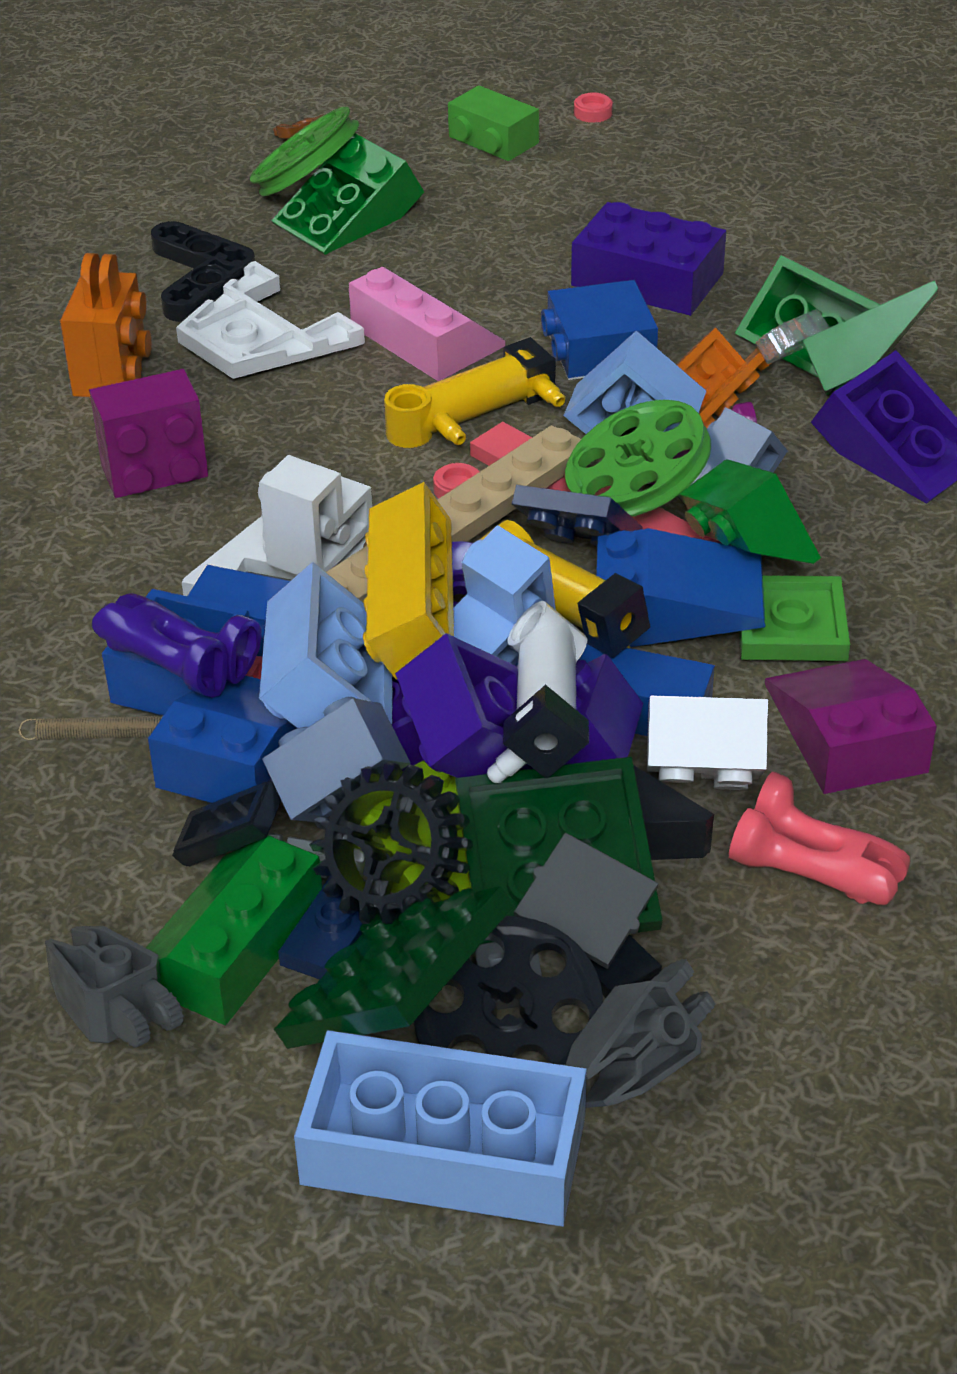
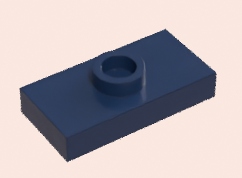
(319, 936)

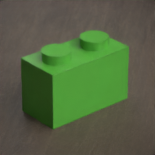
(493, 122)

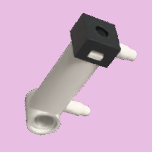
(546, 724)

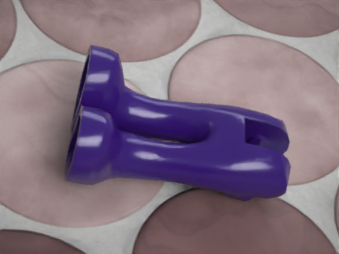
(193, 654)

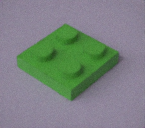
(801, 621)

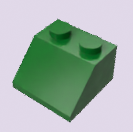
(748, 511)

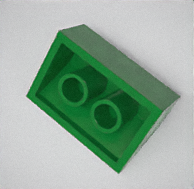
(792, 292)
(235, 926)

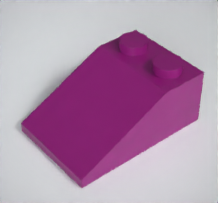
(855, 724)

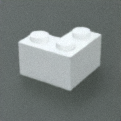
(311, 515)
(707, 736)

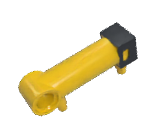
(521, 374)
(607, 610)

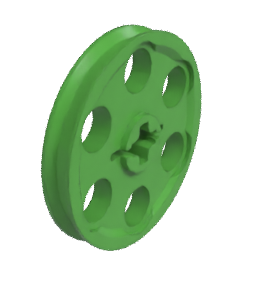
(304, 151)
(645, 442)

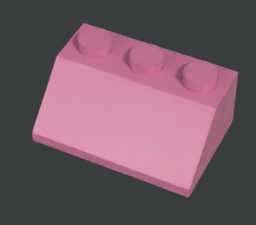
(417, 325)

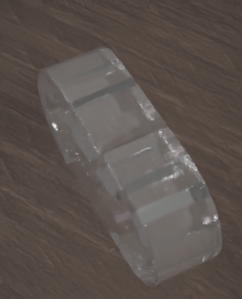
(789, 336)

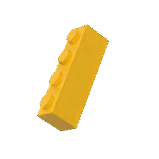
(408, 577)

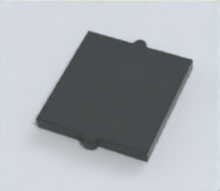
(588, 898)

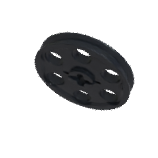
(511, 979)

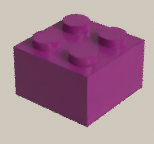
(149, 432)

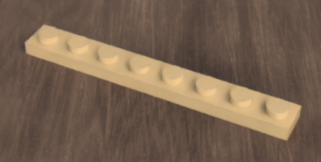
(484, 496)

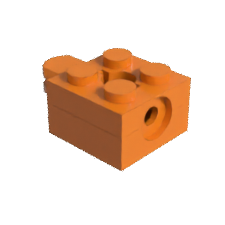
(104, 326)

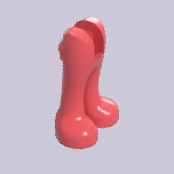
(836, 856)

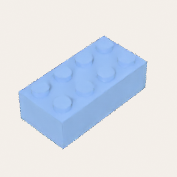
(442, 1127)

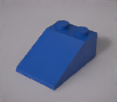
(687, 583)
(216, 743)

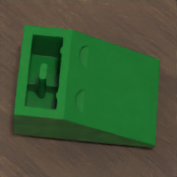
(350, 196)

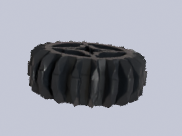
(400, 822)

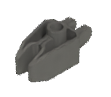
(110, 986)
(640, 1036)

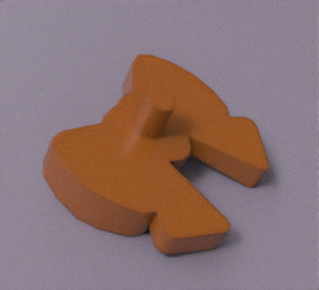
(287, 131)

